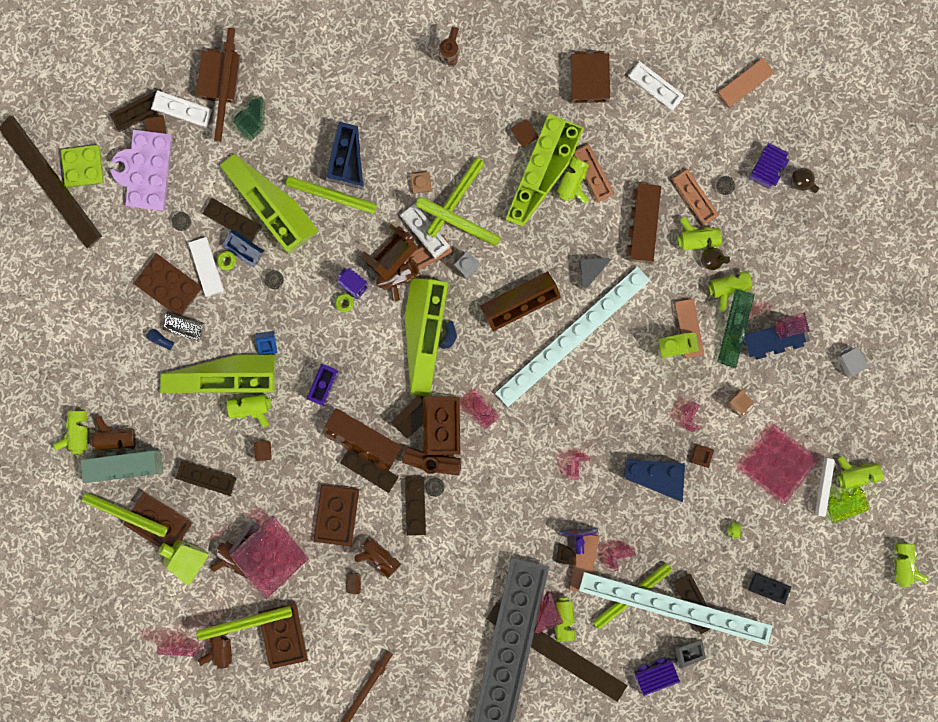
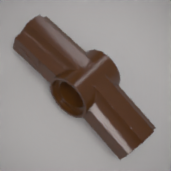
(444, 464)

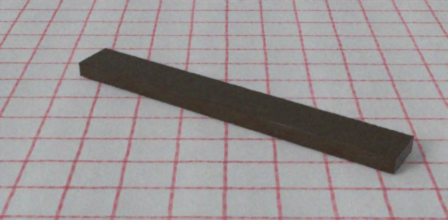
(50, 182)
(572, 662)

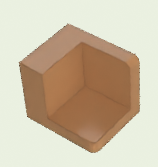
(740, 402)

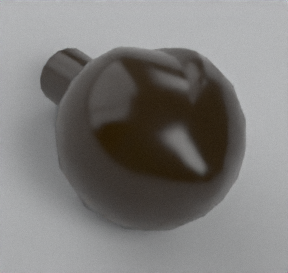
(804, 179)
(713, 258)

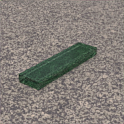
(735, 328)

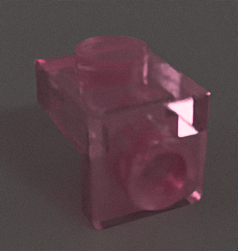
(792, 325)
(689, 412)
(573, 469)
(622, 552)

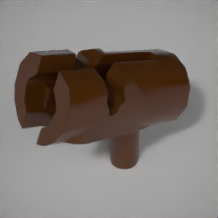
(449, 49)
(404, 274)
(112, 439)
(378, 557)
(225, 560)
(219, 652)

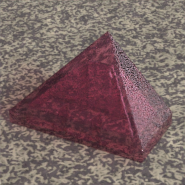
(480, 408)
(548, 614)

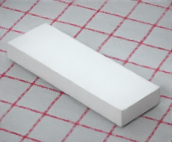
(655, 86)
(181, 109)
(418, 224)
(206, 267)
(824, 489)

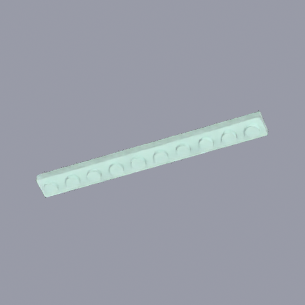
(572, 336)
(675, 608)

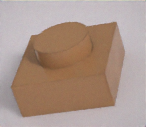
(421, 182)

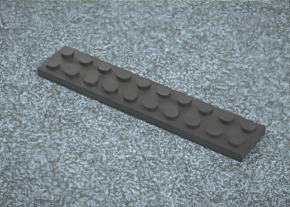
(511, 641)

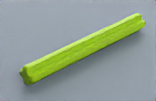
(330, 194)
(456, 195)
(457, 221)
(124, 514)
(646, 584)
(244, 623)

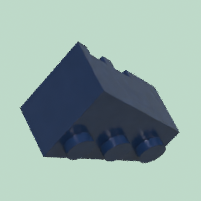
(345, 158)
(768, 340)
(660, 477)

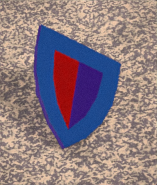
(579, 533)

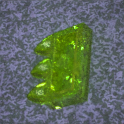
(847, 505)

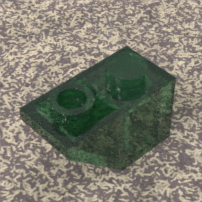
(252, 120)

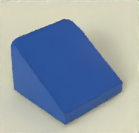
(266, 343)

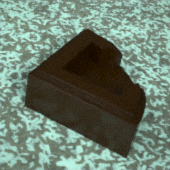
(565, 555)

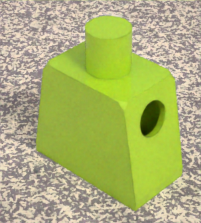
(678, 345)
(183, 560)

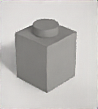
(467, 265)
(852, 361)

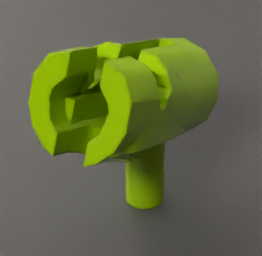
(571, 182)
(697, 239)
(725, 287)
(251, 406)
(77, 435)
(858, 476)
(905, 567)
(566, 610)

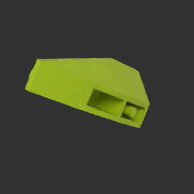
(546, 165)
(272, 205)
(423, 330)
(224, 375)

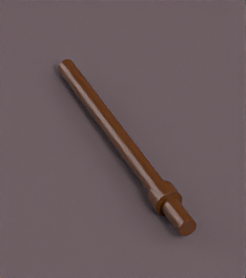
(229, 48)
(379, 669)

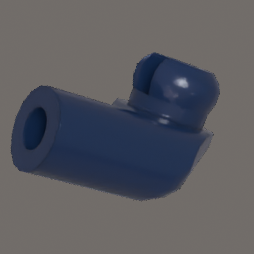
(450, 337)
(157, 338)

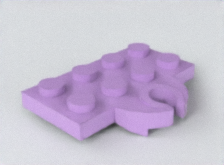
(145, 169)

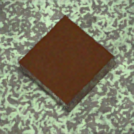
(701, 456)

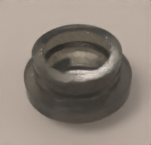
(725, 185)
(181, 221)
(274, 279)
(434, 487)

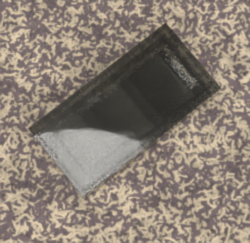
(183, 326)

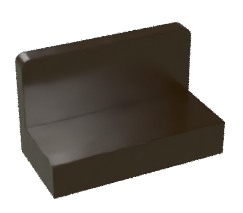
(410, 418)

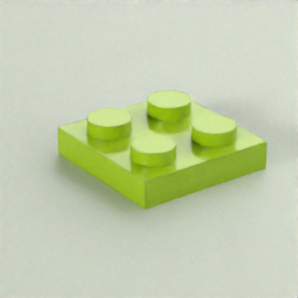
(82, 166)

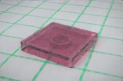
(179, 649)

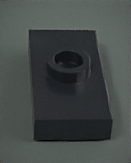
(769, 588)

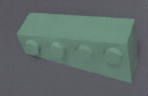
(122, 466)

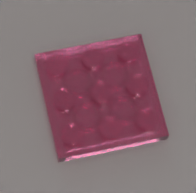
(778, 464)
(269, 557)

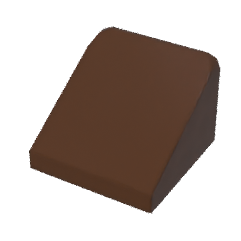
(156, 124)
(524, 133)
(262, 451)
(353, 583)

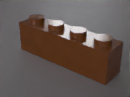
(644, 223)
(520, 301)
(361, 439)

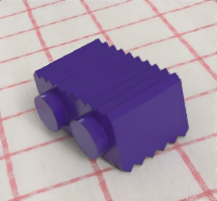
(769, 165)
(352, 282)
(322, 385)
(656, 676)

